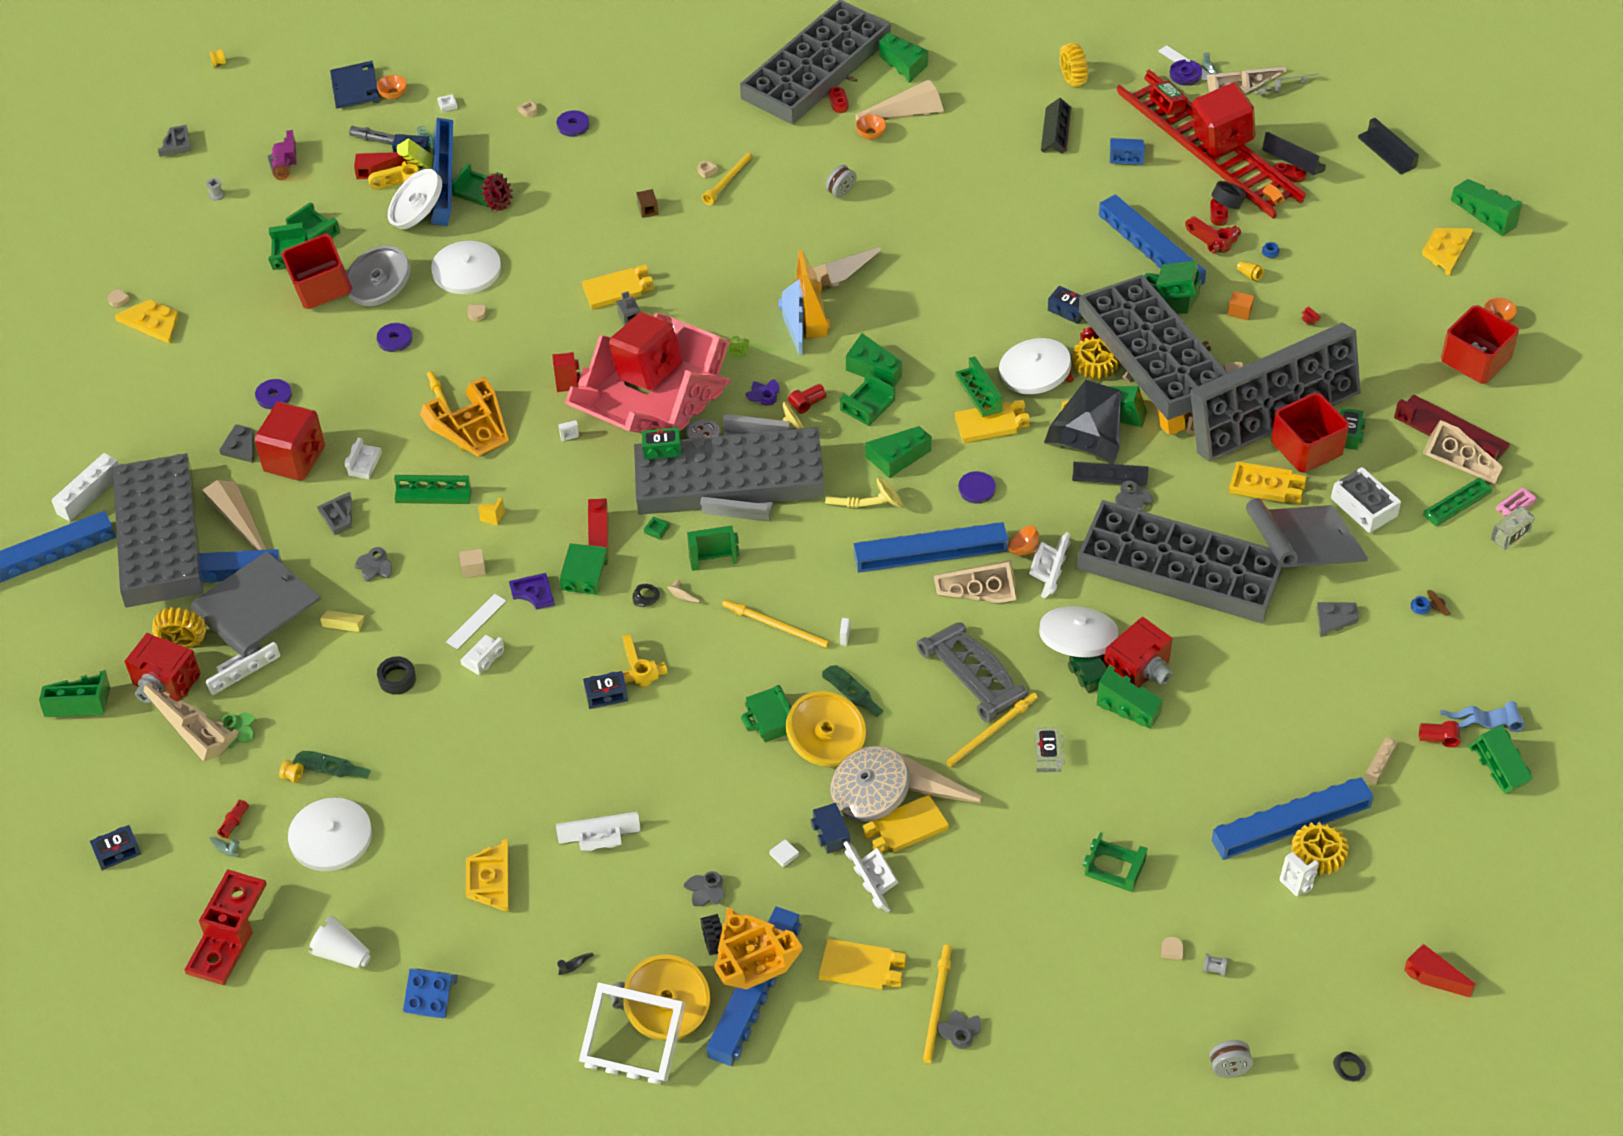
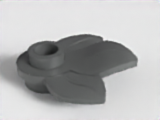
(1133, 499)
(372, 566)
(703, 890)
(960, 1027)

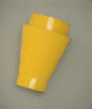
(1251, 270)

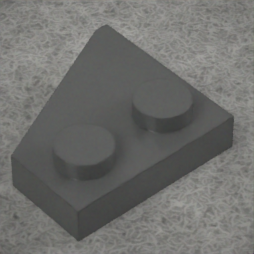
(176, 141)
(239, 444)
(337, 513)
(1336, 616)

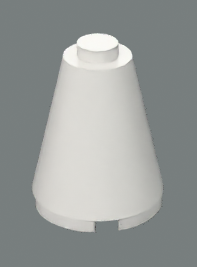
(339, 945)

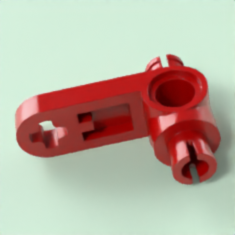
(1216, 240)

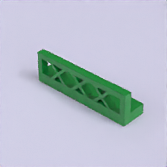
(985, 388)
(432, 492)

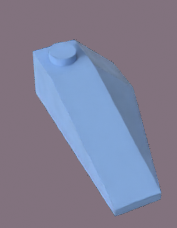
(792, 313)

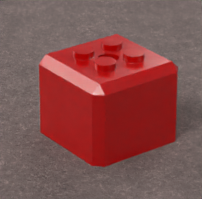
(1224, 119)
(316, 271)
(1488, 331)
(645, 351)
(1309, 432)
(289, 441)

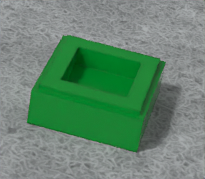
(656, 528)

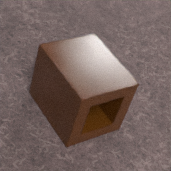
(647, 203)

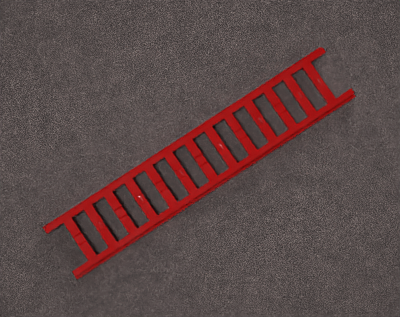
(1244, 153)

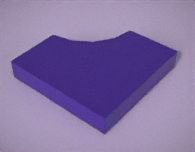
(533, 589)

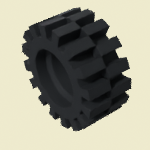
(712, 932)

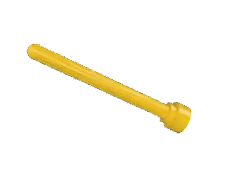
(710, 196)

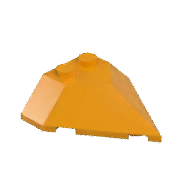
(753, 951)

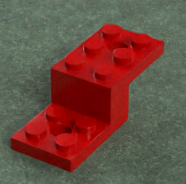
(225, 927)

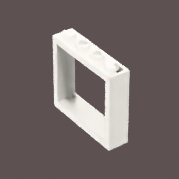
(633, 1072)

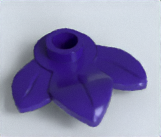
(764, 393)

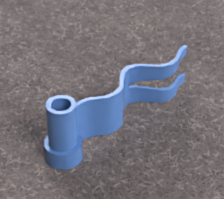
(1491, 719)

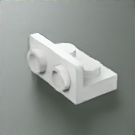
(362, 460)
(483, 654)
(1297, 875)

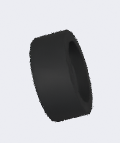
(1228, 194)
(391, 664)

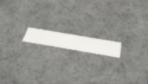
(1175, 56)
(475, 621)

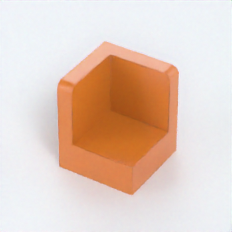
(1240, 305)

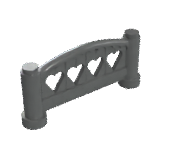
(991, 700)

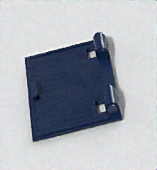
(352, 84)

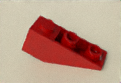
(368, 163)

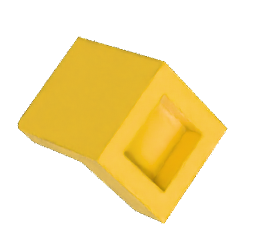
(492, 513)

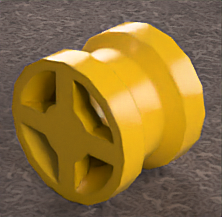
(217, 57)
(291, 771)

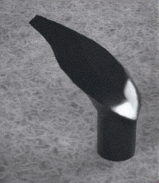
(572, 964)

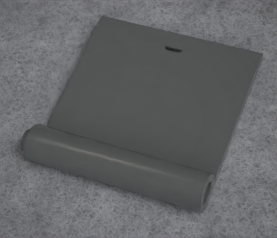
(1305, 535)
(254, 603)

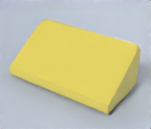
(342, 621)

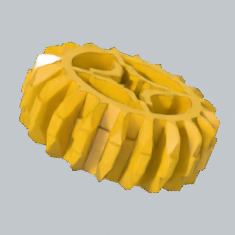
(1073, 64)
(1094, 359)
(179, 626)
(1312, 839)

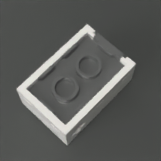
(1365, 500)

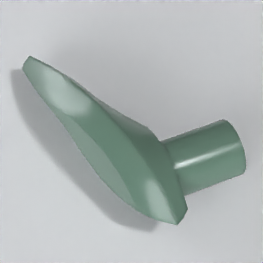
(1208, 64)
(225, 848)

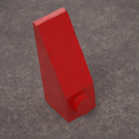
(598, 522)
(1436, 972)

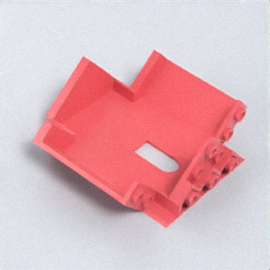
(671, 401)

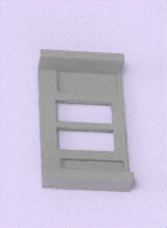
(738, 509)

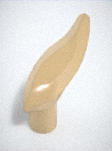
(677, 592)

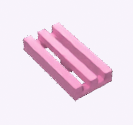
(1505, 511)

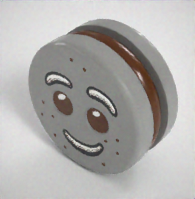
(841, 181)
(703, 428)
(1231, 1058)

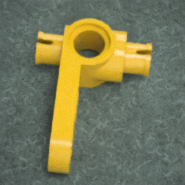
(392, 176)
(641, 671)

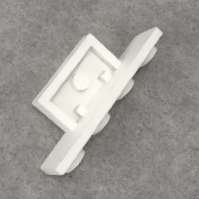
(1048, 562)
(240, 667)
(598, 831)
(875, 872)

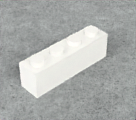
(85, 488)

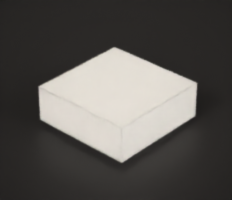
(447, 103)
(568, 430)
(844, 631)
(784, 853)

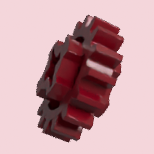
(497, 192)

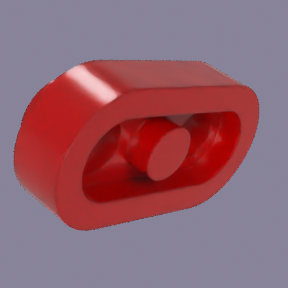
(838, 99)
(1291, 172)
(1218, 213)

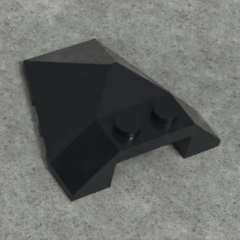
(1089, 422)

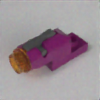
(283, 156)

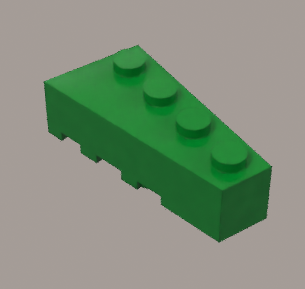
(1487, 206)

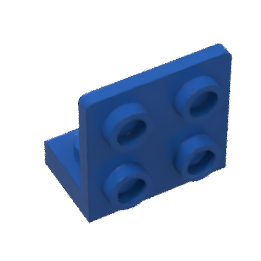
(1127, 151)
(428, 992)

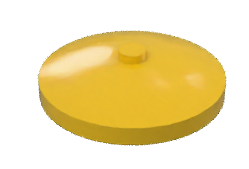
(825, 728)
(672, 979)

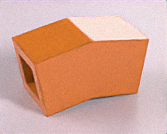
(1273, 193)

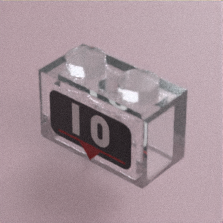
(1512, 527)
(1048, 749)

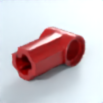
(803, 400)
(1447, 733)

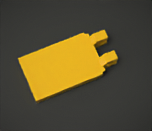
(608, 288)
(975, 427)
(1267, 483)
(906, 825)
(861, 965)

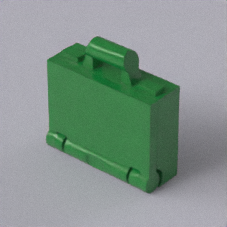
(769, 713)

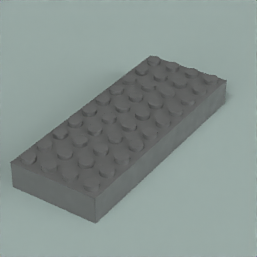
(814, 61)
(1150, 343)
(1245, 401)
(732, 467)
(156, 530)
(1180, 561)

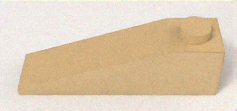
(841, 269)
(1456, 449)
(984, 582)

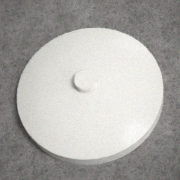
(414, 199)
(466, 267)
(1035, 366)
(1077, 631)
(330, 834)

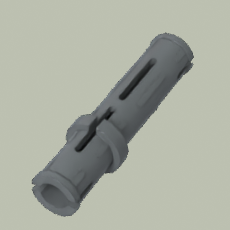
(368, 134)

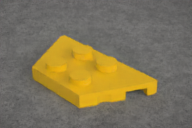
(1447, 246)
(150, 319)
(489, 876)

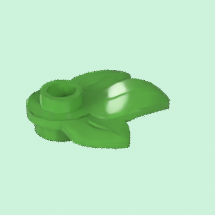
(241, 724)

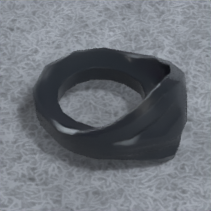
(642, 601)
(1348, 1056)

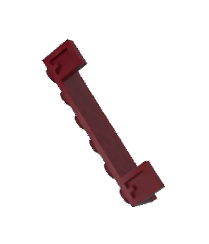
(1425, 417)

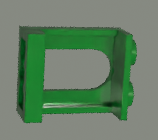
(1102, 847)

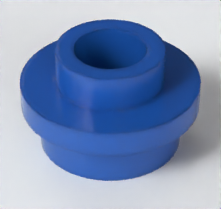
(1270, 250)
(1420, 605)

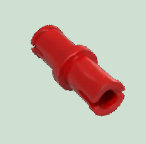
(233, 819)

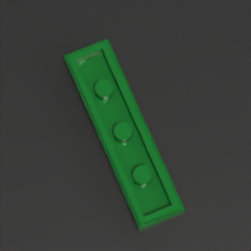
(1457, 501)

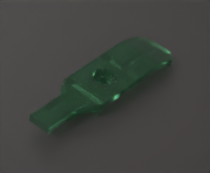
(845, 682)
(320, 762)

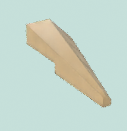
(1246, 79)
(916, 100)
(229, 502)
(202, 734)
(933, 784)

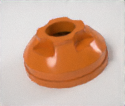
(392, 83)
(870, 123)
(1501, 307)
(1024, 541)

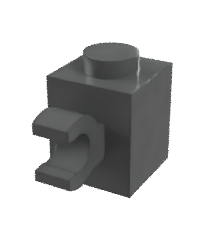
(627, 308)

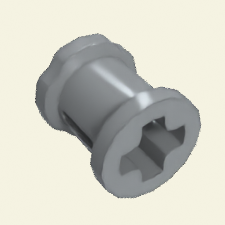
(214, 187)
(1215, 964)

